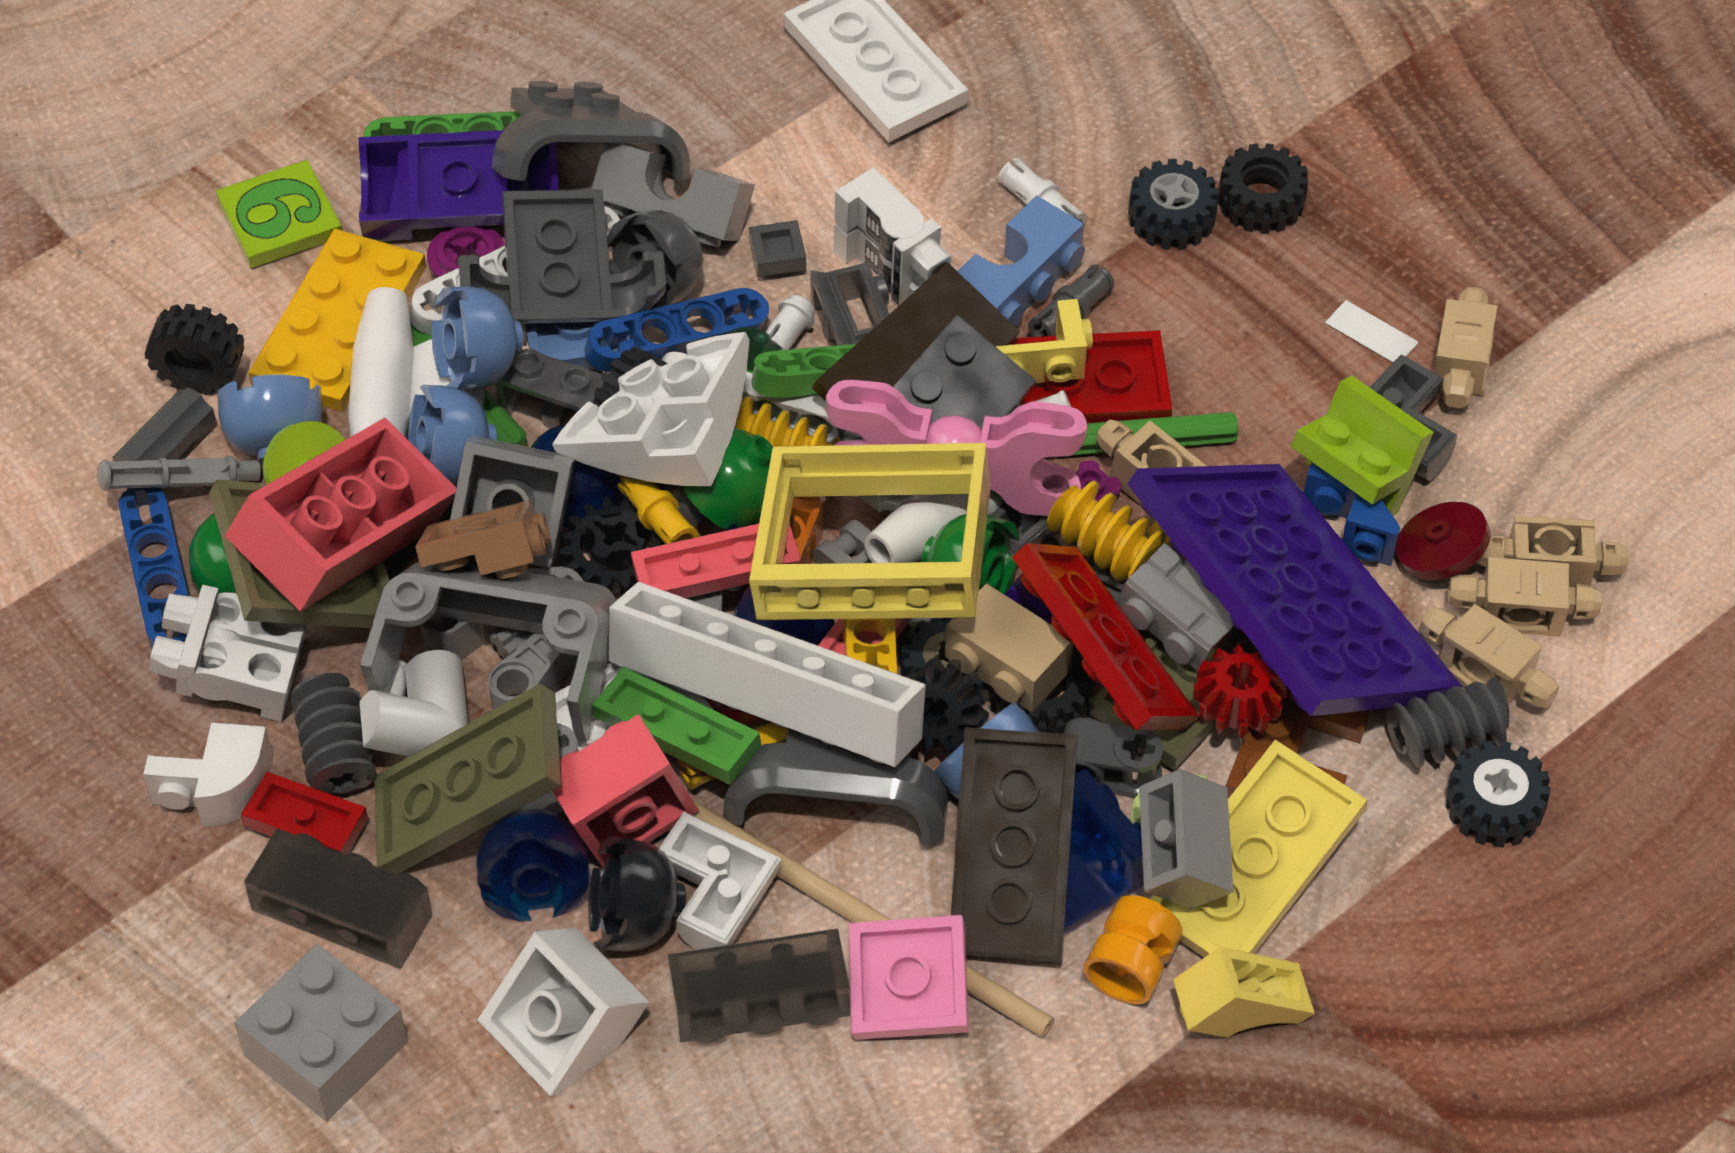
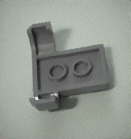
(579, 116)
(562, 262)
(827, 771)

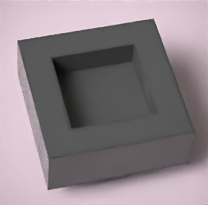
(777, 248)

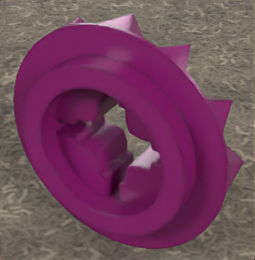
(456, 241)

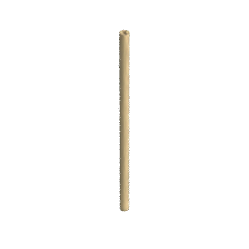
(858, 911)

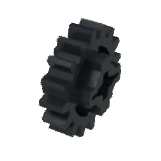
(610, 538)

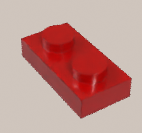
(304, 810)

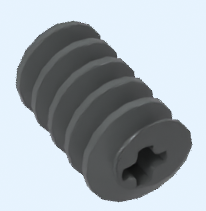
(1449, 721)
(332, 734)

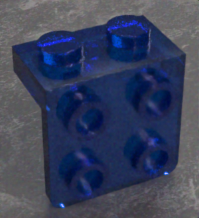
(1103, 853)

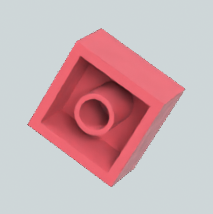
(621, 788)

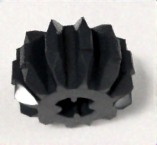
(959, 695)

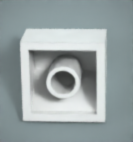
(561, 1008)

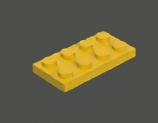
(324, 315)

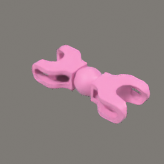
(1013, 442)

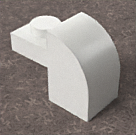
(218, 784)

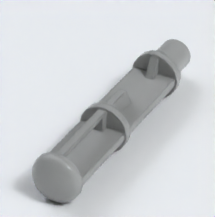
(174, 473)

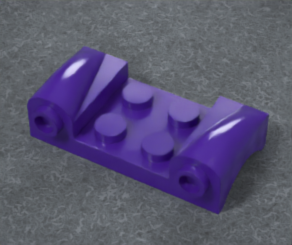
(439, 182)

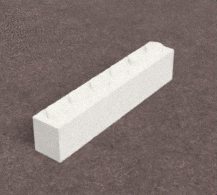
(767, 673)

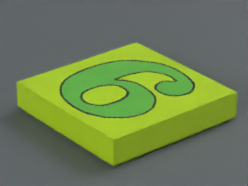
(278, 213)

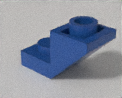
(1369, 527)

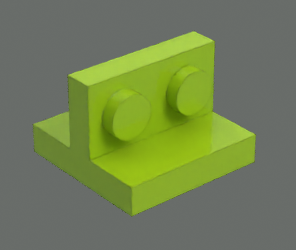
(1365, 444)

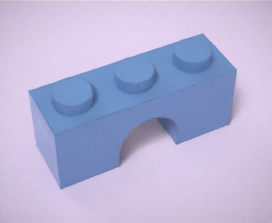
(1042, 246)

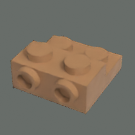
(499, 538)

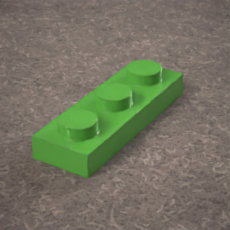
(679, 725)

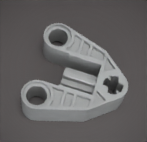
(525, 654)

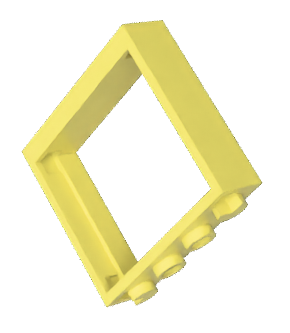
(870, 588)

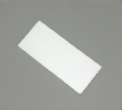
(1371, 331)

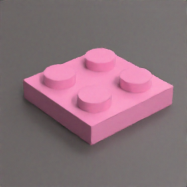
(908, 977)

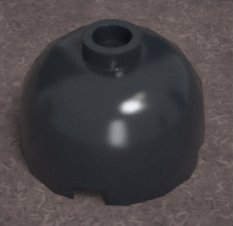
(633, 895)

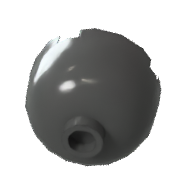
(659, 232)

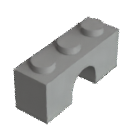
(711, 206)

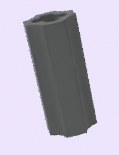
(170, 429)

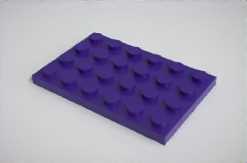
(1292, 586)

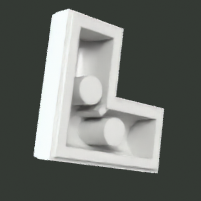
(429, 712)
(729, 878)

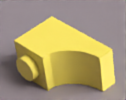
(1241, 991)

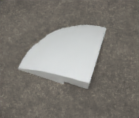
(665, 419)

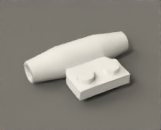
(388, 365)
(913, 522)

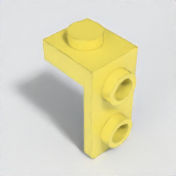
(1057, 359)

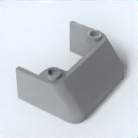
(565, 610)

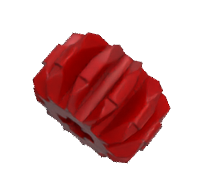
(1238, 691)

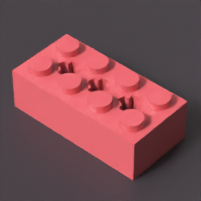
(340, 513)

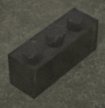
(339, 897)
(759, 986)

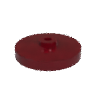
(1443, 540)

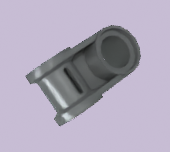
(1113, 754)

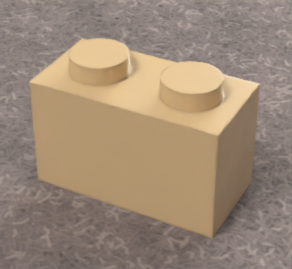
(1010, 649)

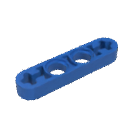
(674, 323)
(157, 570)

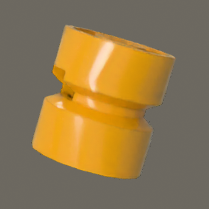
(1133, 949)

